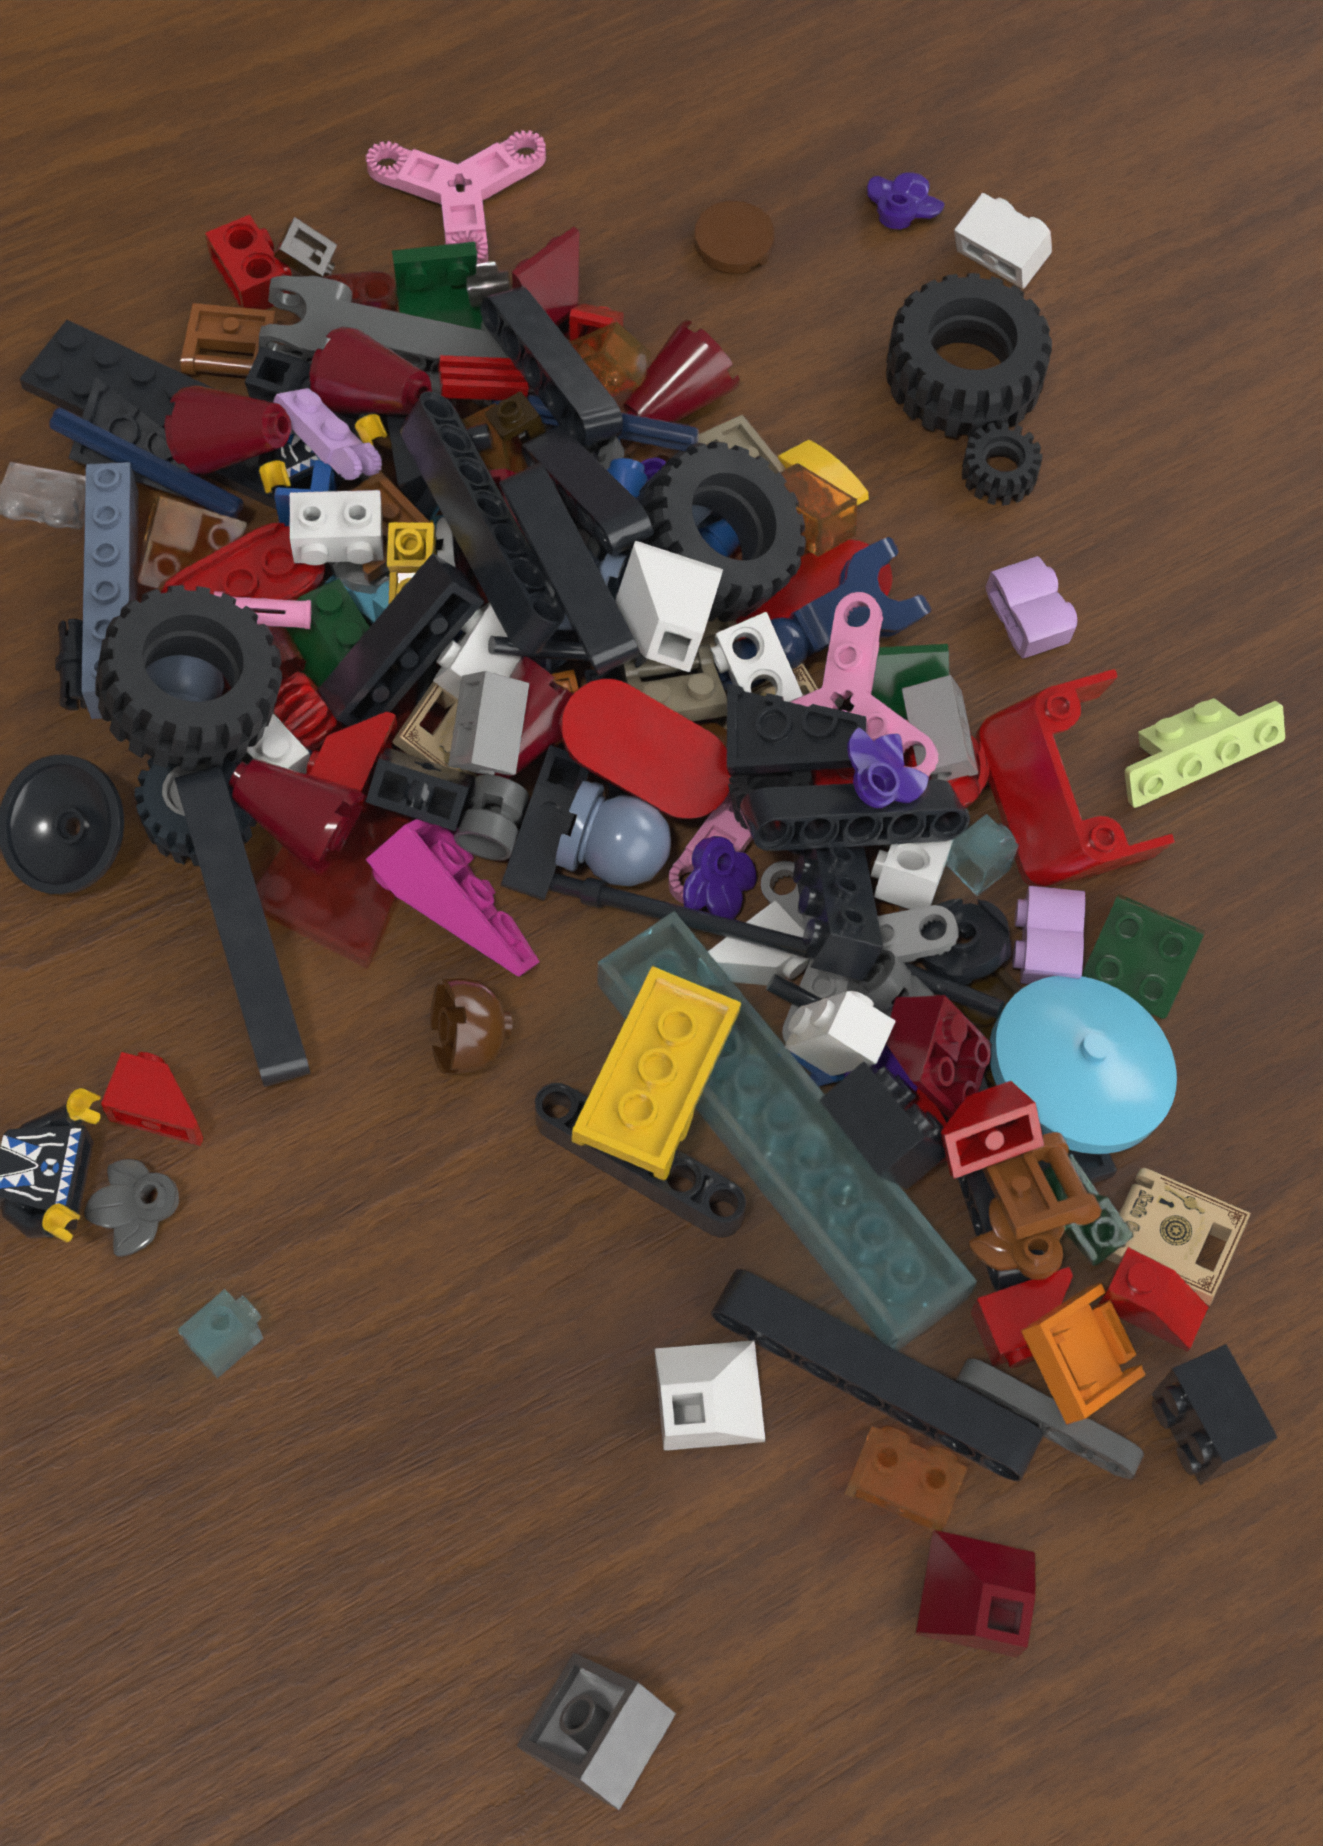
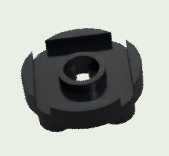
(982, 954)

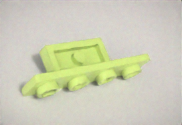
(1199, 745)

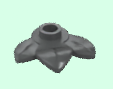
(126, 1208)

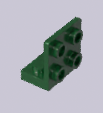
(434, 283)
(1144, 954)

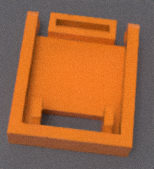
(1082, 1353)

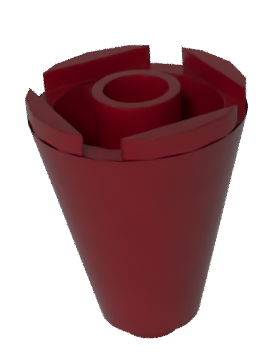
(364, 376)
(683, 377)
(222, 428)
(542, 713)
(298, 809)

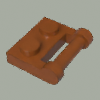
(225, 330)
(1028, 1198)

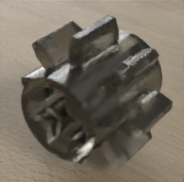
(486, 282)

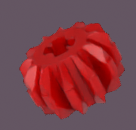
(305, 711)

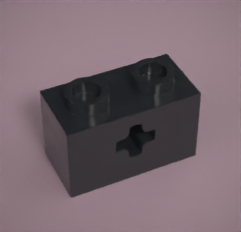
(419, 788)

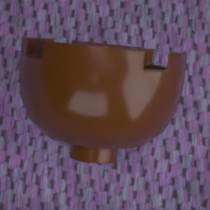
(468, 1025)

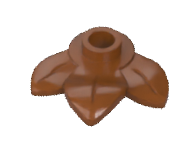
(1003, 1252)

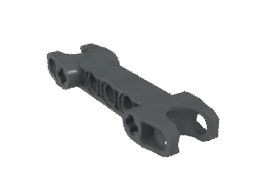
(327, 306)

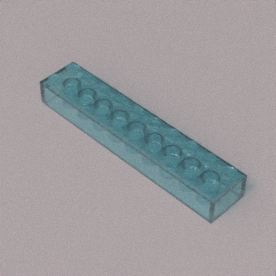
(798, 1156)

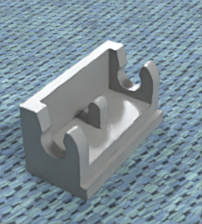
(940, 714)
(488, 723)

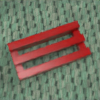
(479, 378)

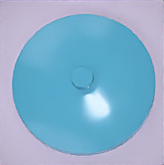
(1086, 1061)

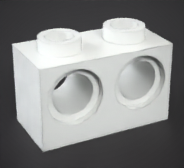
(768, 663)
(910, 872)

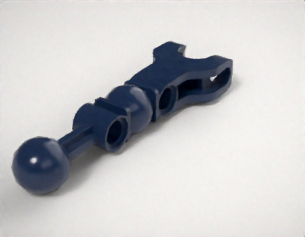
(810, 627)

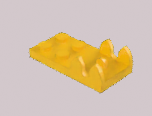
(656, 1072)

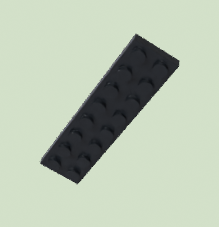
(76, 355)

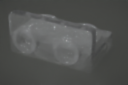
(43, 496)

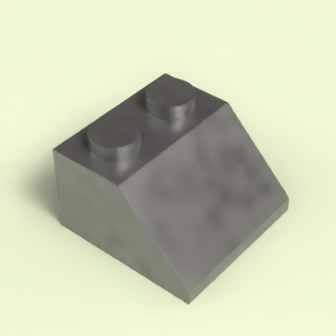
(597, 1730)

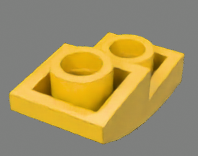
(826, 466)
(407, 551)

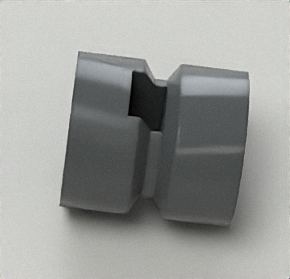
(492, 817)
(888, 980)

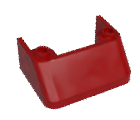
(1037, 795)

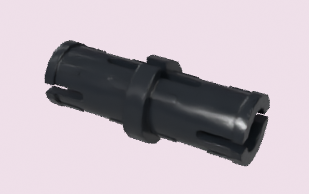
(70, 664)

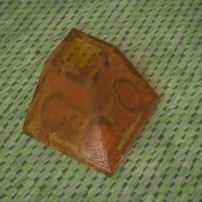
(180, 537)

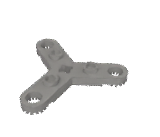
(898, 930)

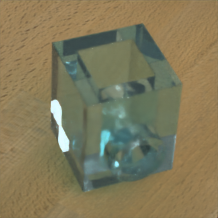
(982, 854)
(222, 1332)

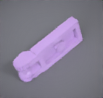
(328, 435)

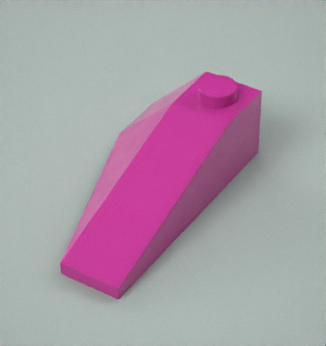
(434, 877)

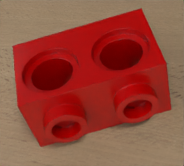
(245, 261)

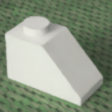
(757, 964)

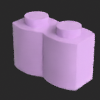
(1031, 606)
(1050, 934)

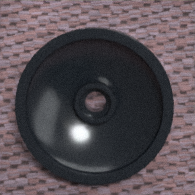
(41, 819)

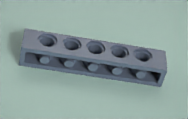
(108, 561)

